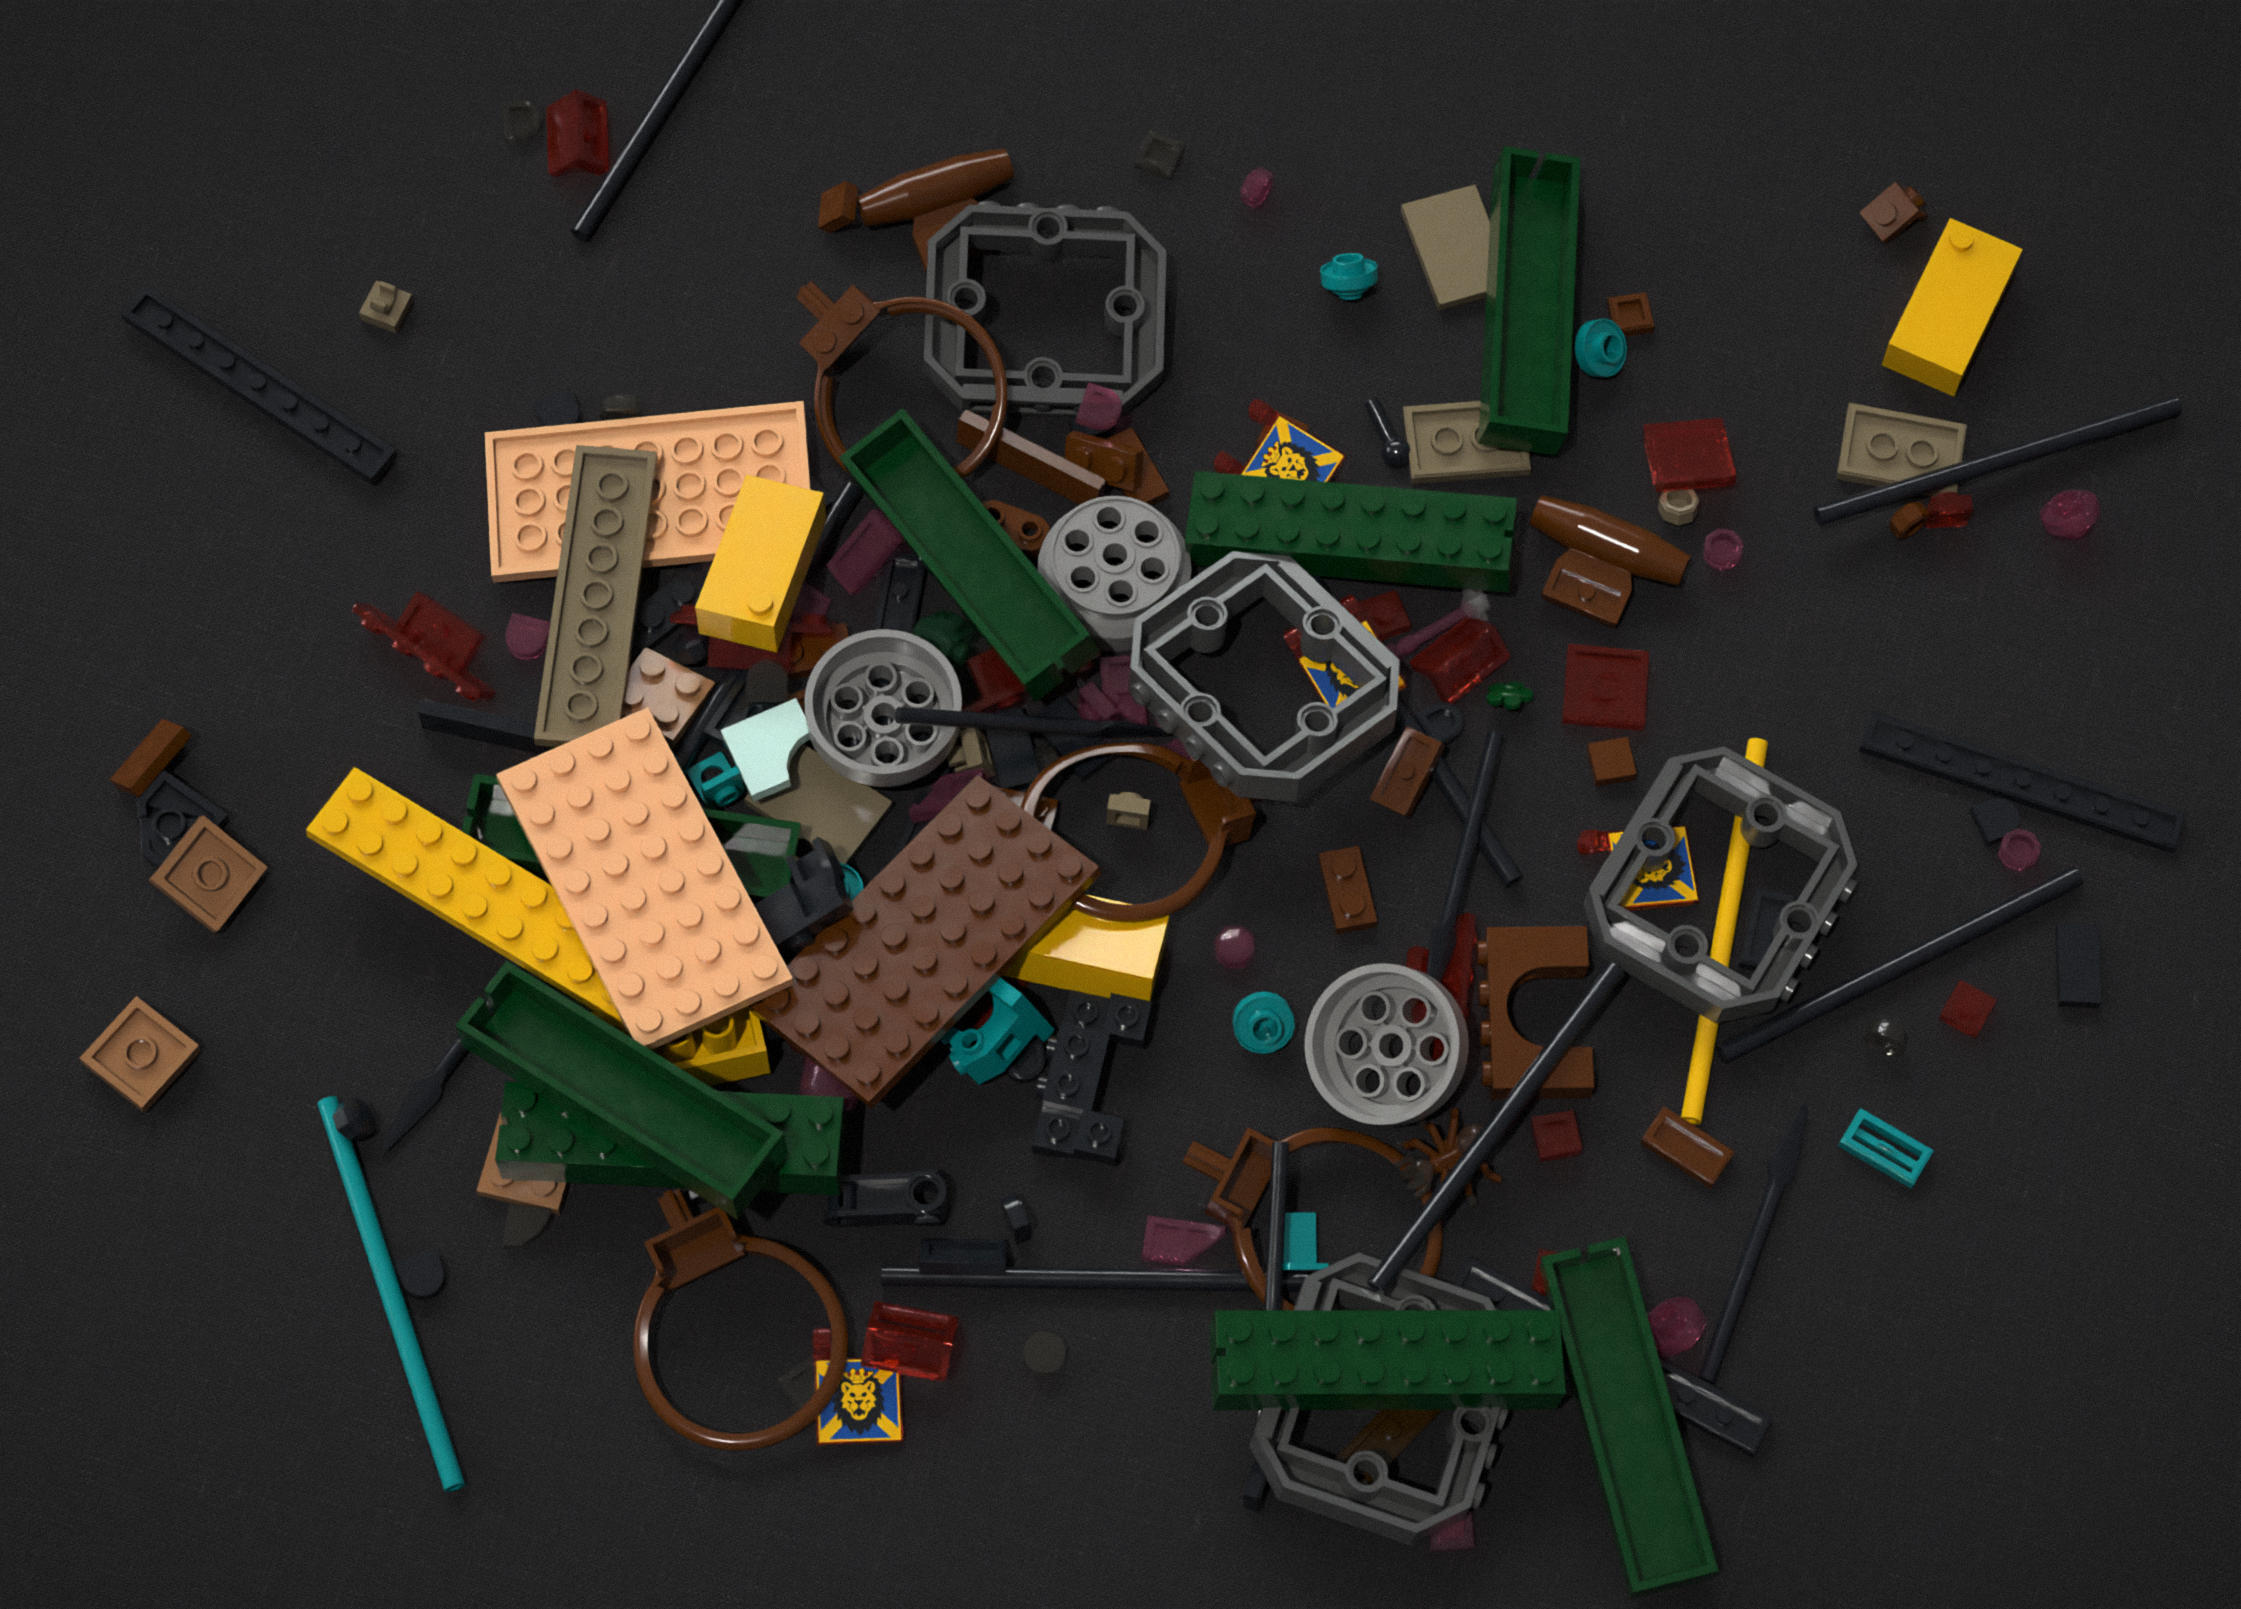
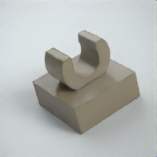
(386, 306)
(973, 753)

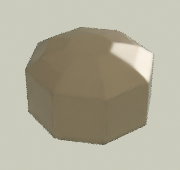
(1678, 506)

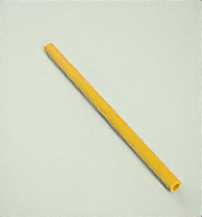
(1721, 952)

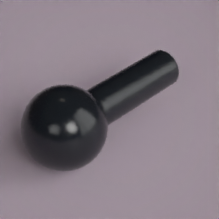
(1395, 449)

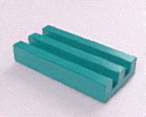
(1878, 1161)

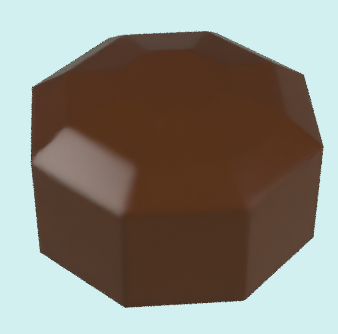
(1908, 520)

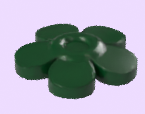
(1509, 694)

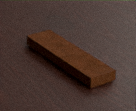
(1032, 461)

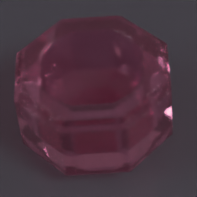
(1256, 187)
(1722, 549)
(2019, 850)
(1234, 947)

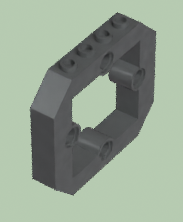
(1078, 232)
(1233, 761)
(1747, 793)
(1329, 1485)

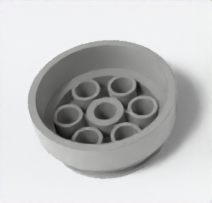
(1105, 619)
(847, 674)
(1348, 1009)

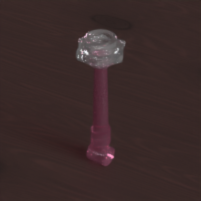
(1473, 605)

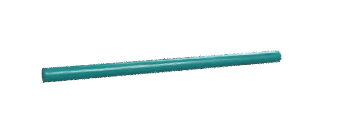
(393, 1301)

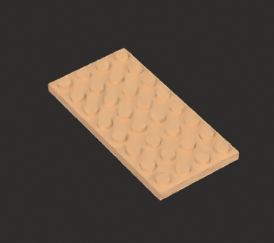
(695, 483)
(644, 880)

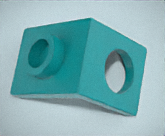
(722, 788)
(1301, 1242)

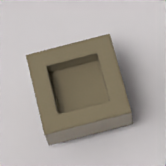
(1128, 810)

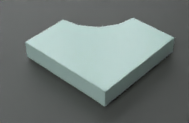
(765, 746)

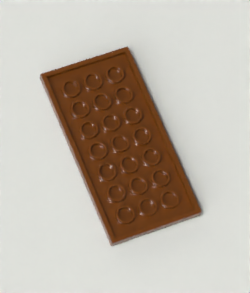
(926, 940)

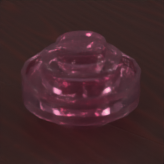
(2070, 513)
(1676, 1325)

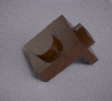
(1894, 211)

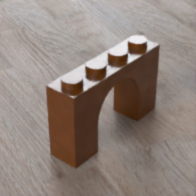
(1509, 960)

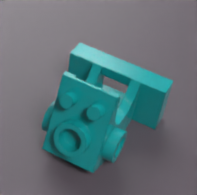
(1000, 1038)

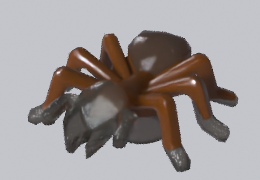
(1449, 1151)

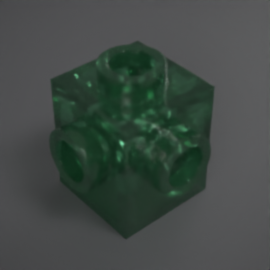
(947, 634)

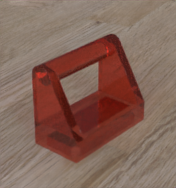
(909, 1349)

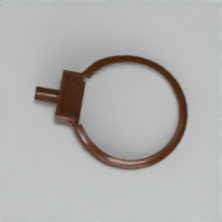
(848, 318)
(1218, 811)
(1247, 1174)
(693, 1250)

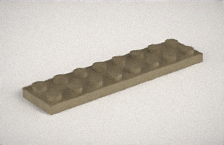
(596, 593)

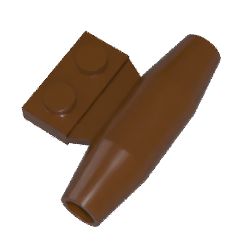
(935, 195)
(1601, 558)

